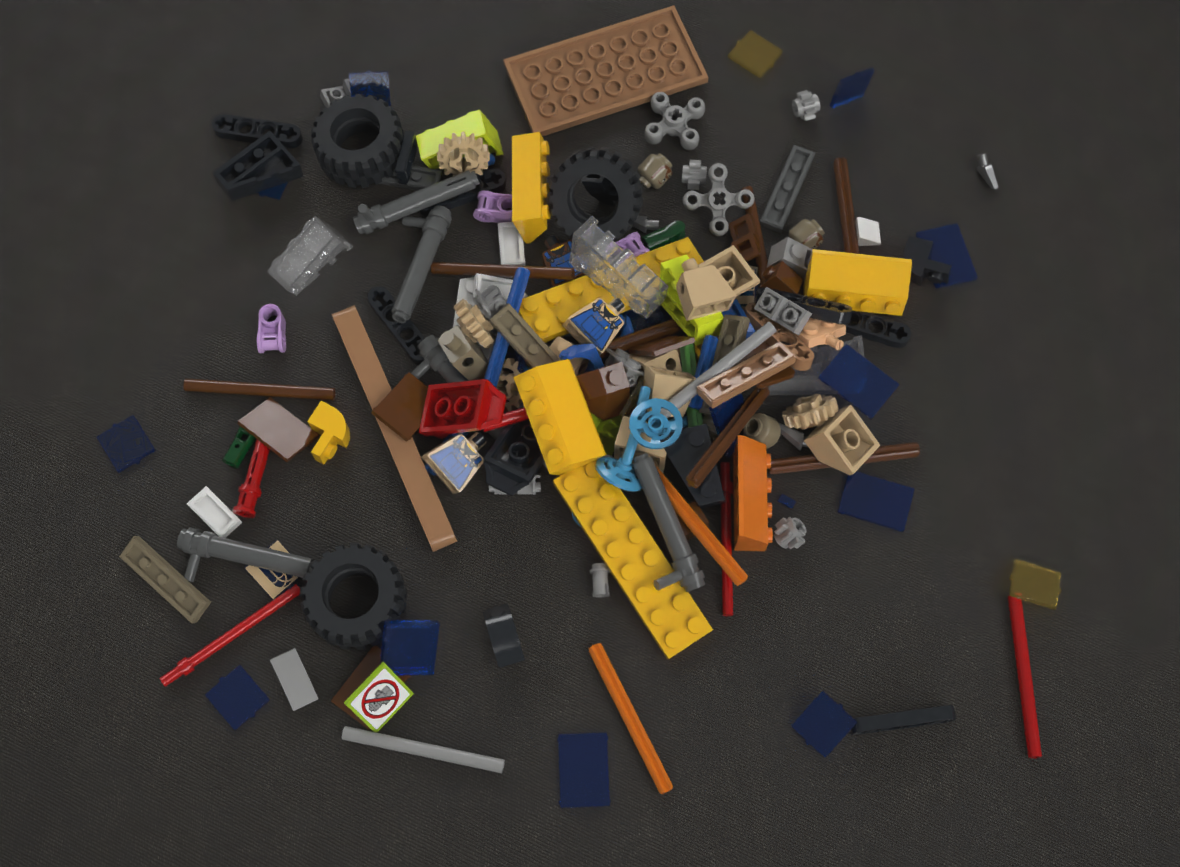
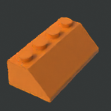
(750, 495)

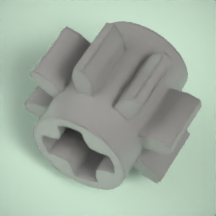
(806, 105)
(694, 174)
(790, 533)

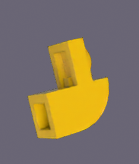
(333, 431)

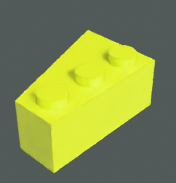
(472, 122)
(698, 328)

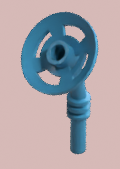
(657, 424)
(624, 466)

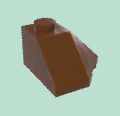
(605, 390)

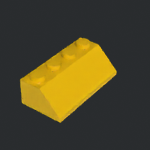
(530, 185)
(859, 281)
(559, 416)

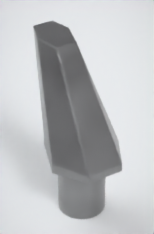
(986, 171)
(643, 224)
(795, 437)

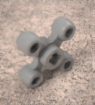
(674, 121)
(729, 199)

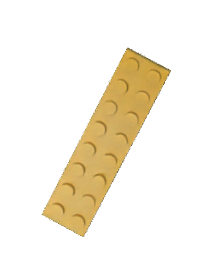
(551, 308)
(632, 558)

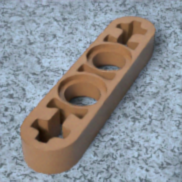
(803, 353)

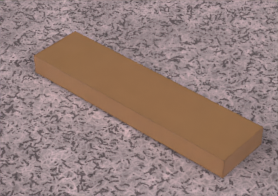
(745, 375)

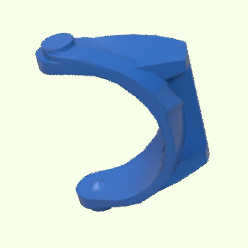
(584, 351)

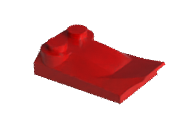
(461, 408)

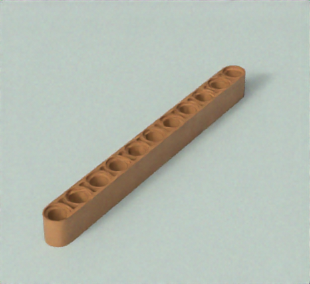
(404, 453)

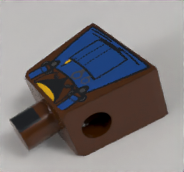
(558, 256)

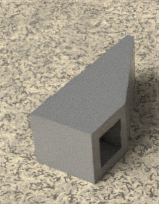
(793, 254)

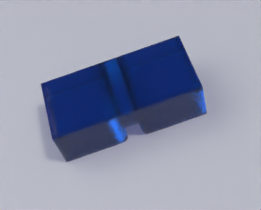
(787, 501)

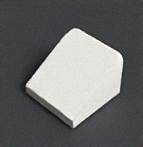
(867, 232)

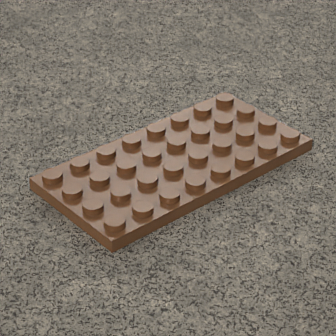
(605, 71)

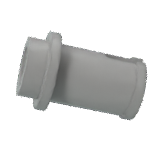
(600, 580)

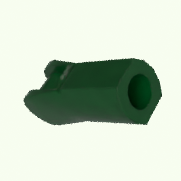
(661, 237)
(238, 448)

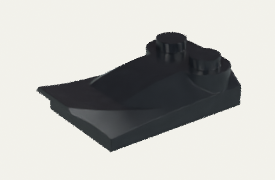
(513, 458)

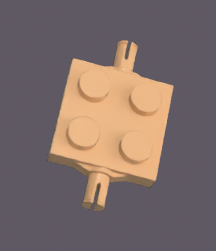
(822, 332)

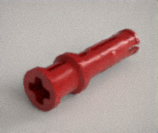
(250, 489)

